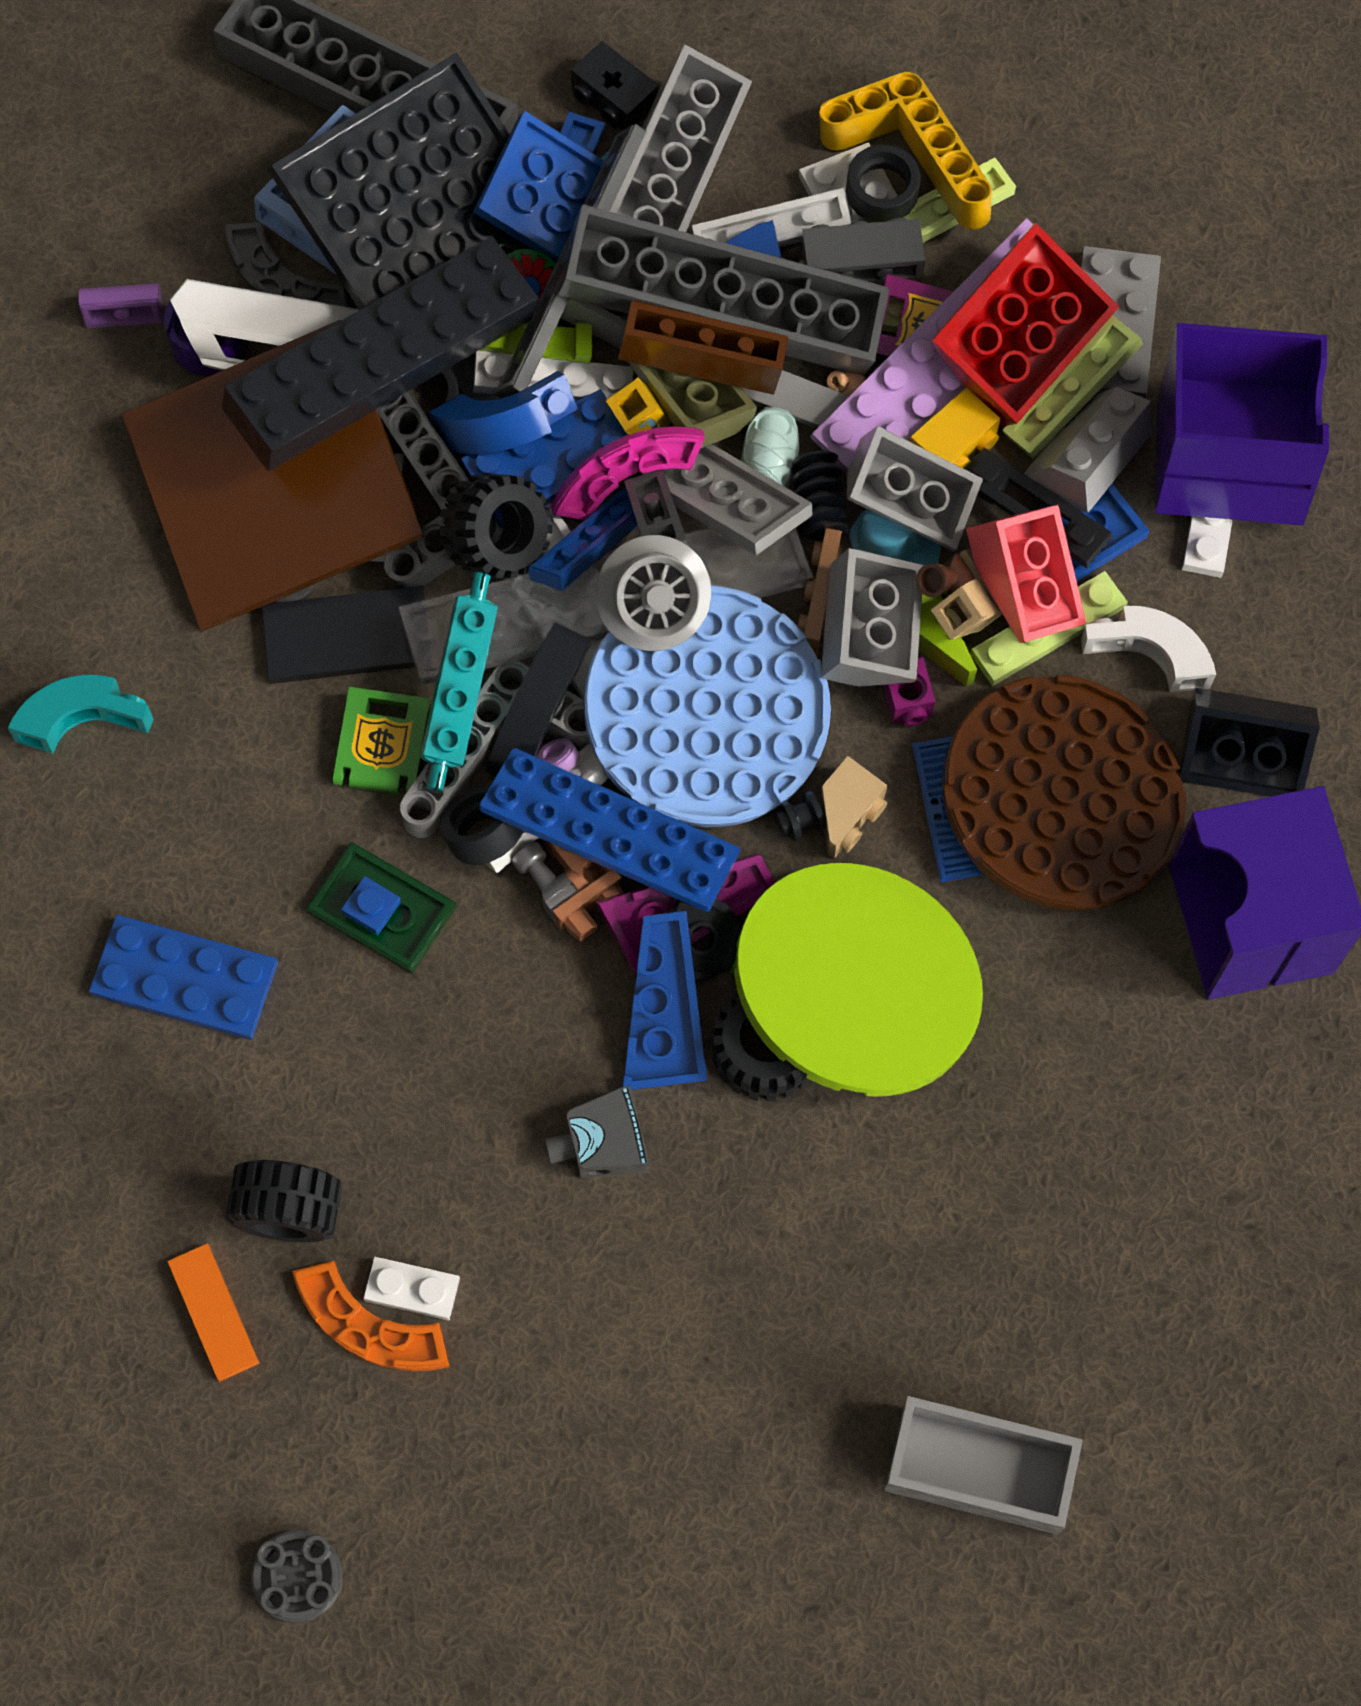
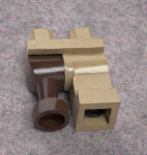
(967, 596)

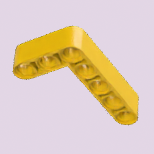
(908, 105)

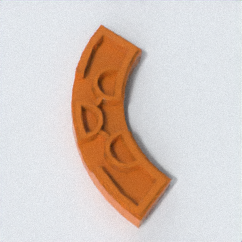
(363, 1333)

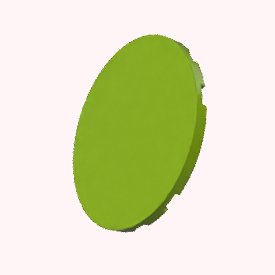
(858, 979)

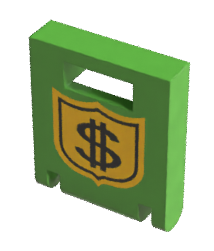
(379, 746)

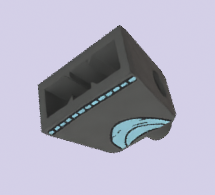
(603, 1137)

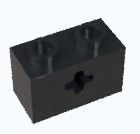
(613, 87)

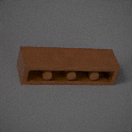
(703, 347)

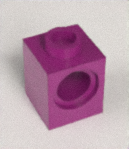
(911, 711)

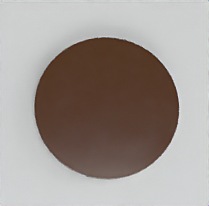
(1063, 792)

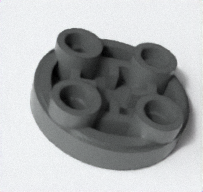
(296, 1576)

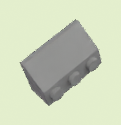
(1093, 448)
(912, 487)
(871, 620)

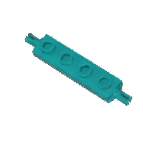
(458, 682)

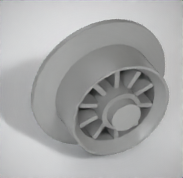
(653, 592)

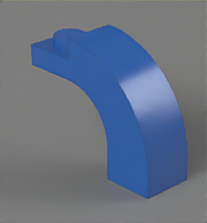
(503, 423)

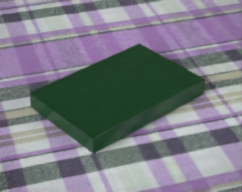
(409, 929)

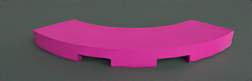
(633, 453)

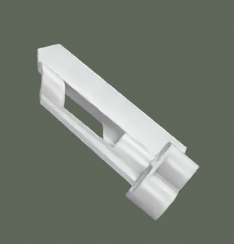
(245, 315)

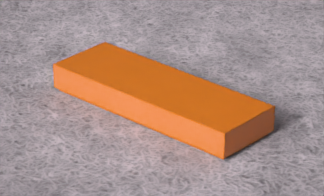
(213, 1312)

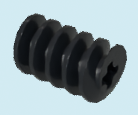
(818, 483)

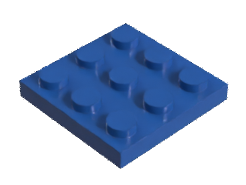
(538, 186)

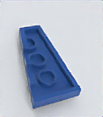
(665, 1020)

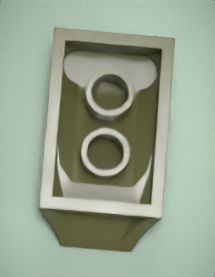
(699, 403)

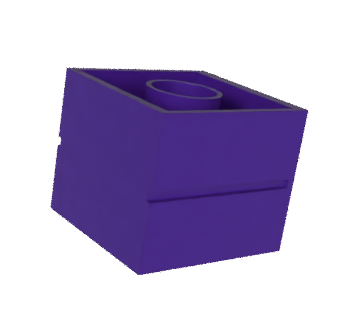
(1241, 424)
(1265, 892)

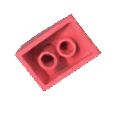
(1029, 572)

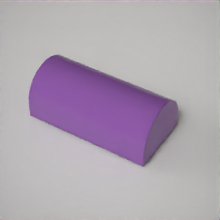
(121, 305)

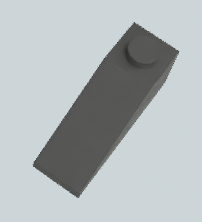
(654, 506)

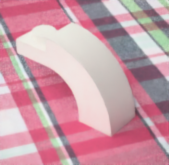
(1161, 638)

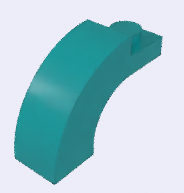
(73, 701)

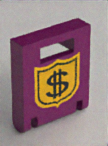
(919, 303)

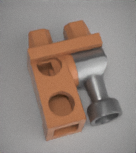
(574, 891)

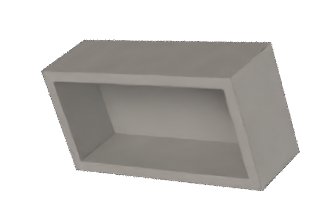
(983, 1465)

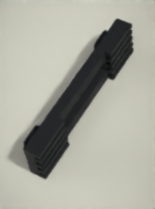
(1083, 534)

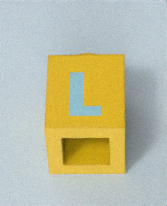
(637, 408)

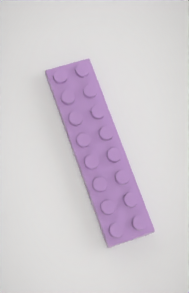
(911, 381)

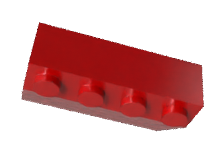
(1023, 325)

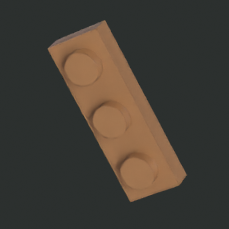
(817, 590)

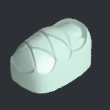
(772, 444)

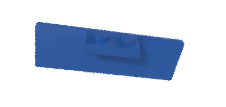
(610, 829)

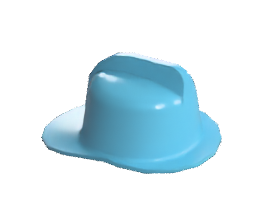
(883, 537)

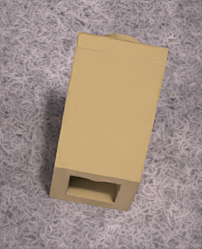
(847, 802)

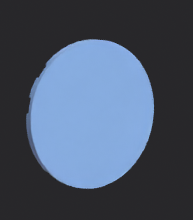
(714, 722)

